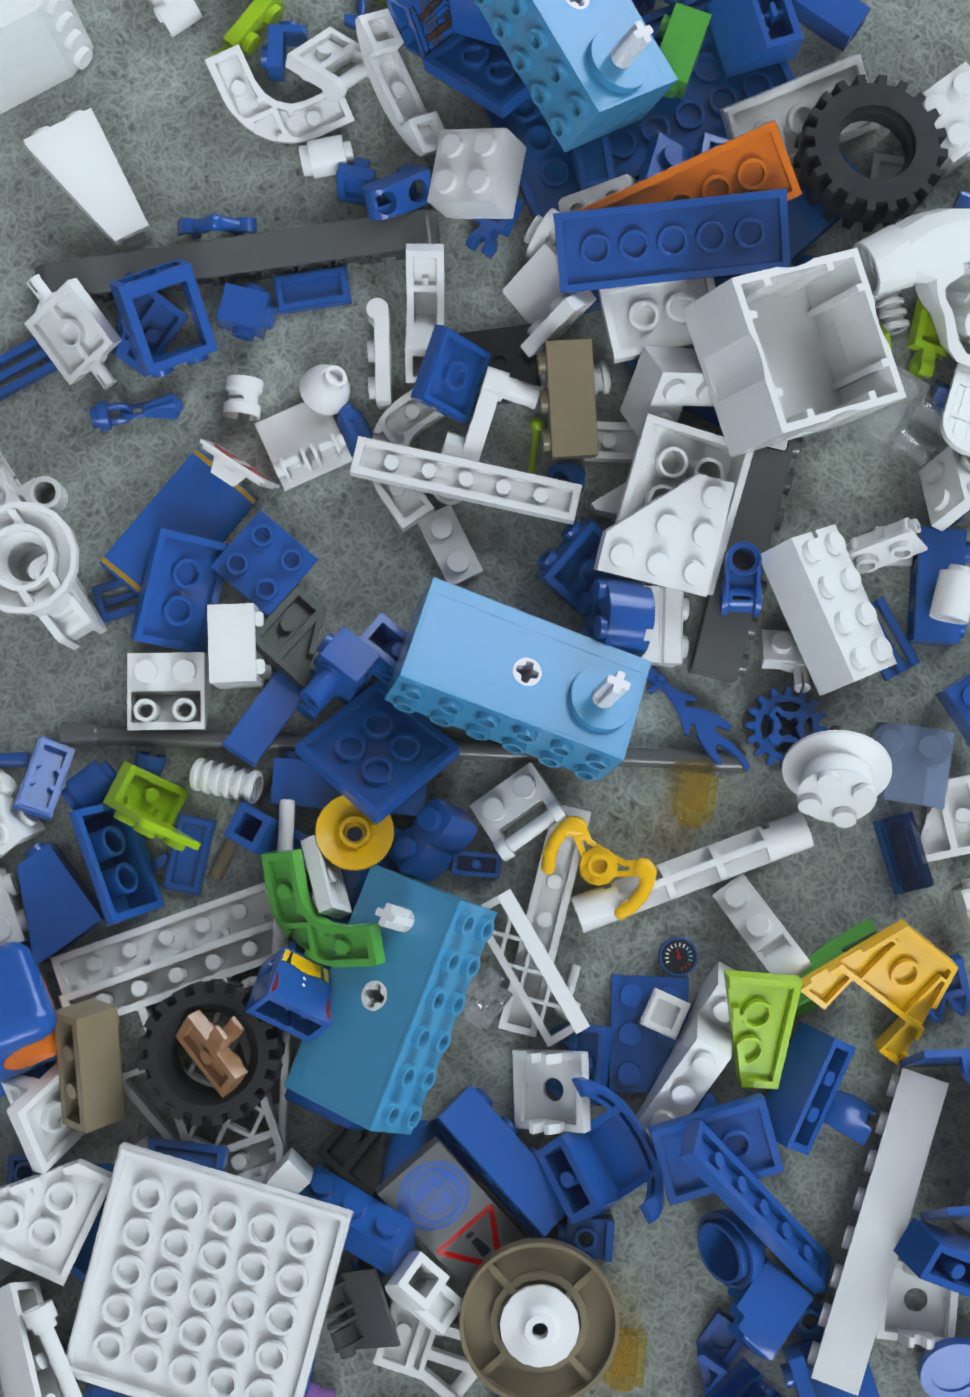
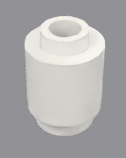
(323, 156)

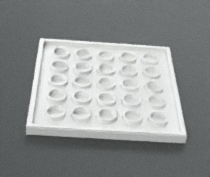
(204, 1283)

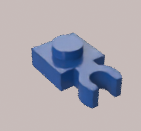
(490, 230)

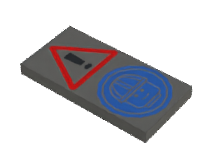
(449, 1209)

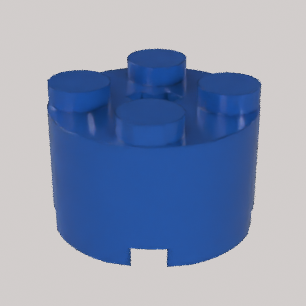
(618, 613)

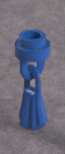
(163, 407)

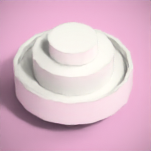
(540, 232)

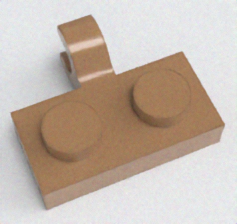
(210, 1050)

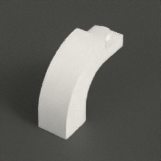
(424, 301)

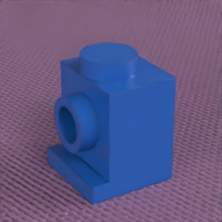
(600, 1227)

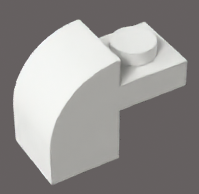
(422, 1290)

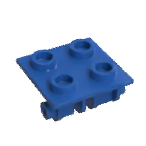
(264, 563)

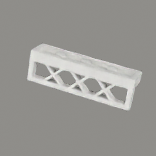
(546, 969)

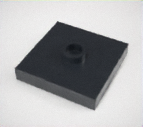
(506, 352)

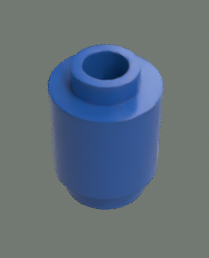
(89, 785)

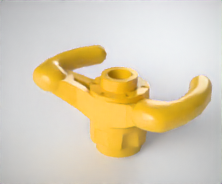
(599, 864)

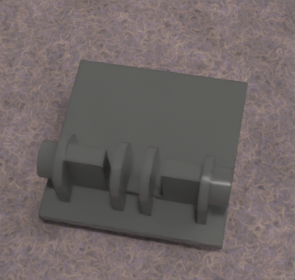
(362, 1313)

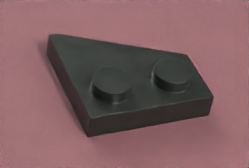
(291, 636)
(357, 1156)

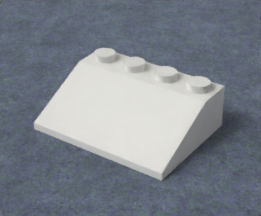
(39, 47)
(674, 452)

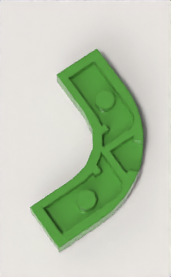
(299, 918)

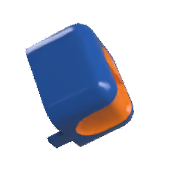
(25, 1013)

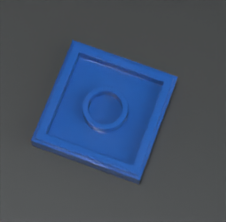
(450, 374)

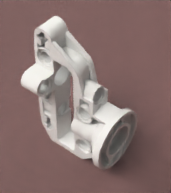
(42, 560)

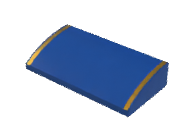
(188, 503)

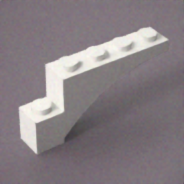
(696, 1057)

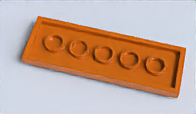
(737, 166)

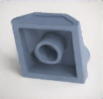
(919, 763)

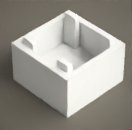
(233, 646)

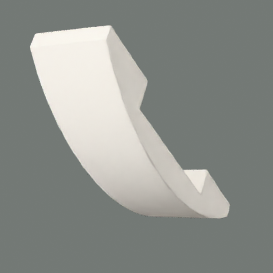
(393, 85)

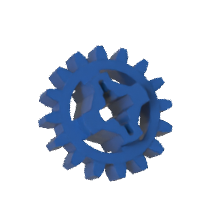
(773, 714)

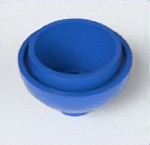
(730, 1249)

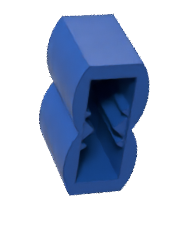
(432, 841)

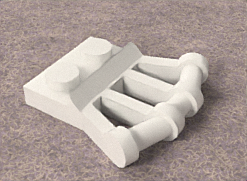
(417, 1348)

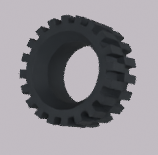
(169, 1078)

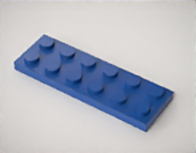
(672, 240)

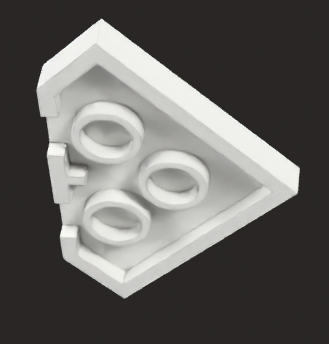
(671, 537)
(50, 1217)

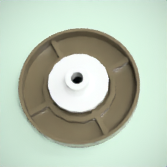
(531, 1285)

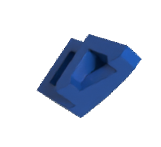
(716, 1349)

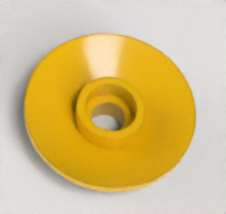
(331, 836)

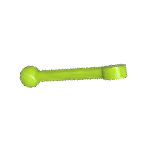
(536, 425)

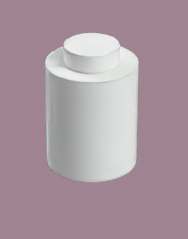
(952, 595)

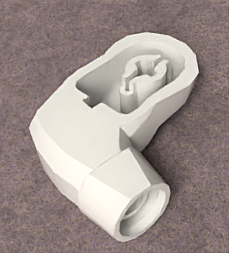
(935, 256)

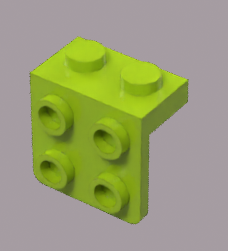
(149, 805)

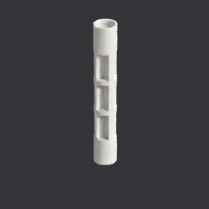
(698, 869)

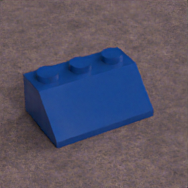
(116, 864)

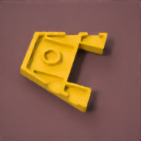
(896, 969)

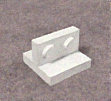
(38, 1118)

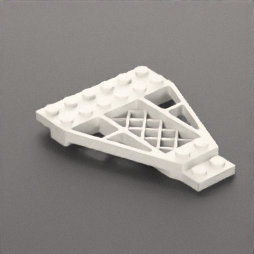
(165, 956)

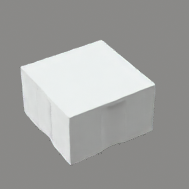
(793, 351)

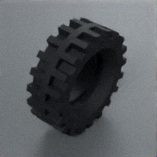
(850, 193)

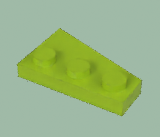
(761, 1024)

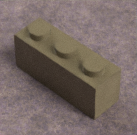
(568, 399)
(89, 1065)

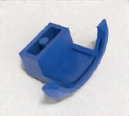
(604, 1164)

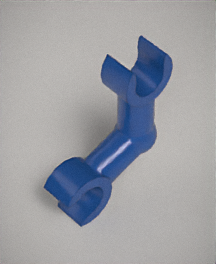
(216, 222)

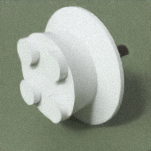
(837, 774)

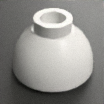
(325, 389)

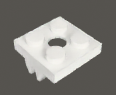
(531, 1104)
(921, 1327)

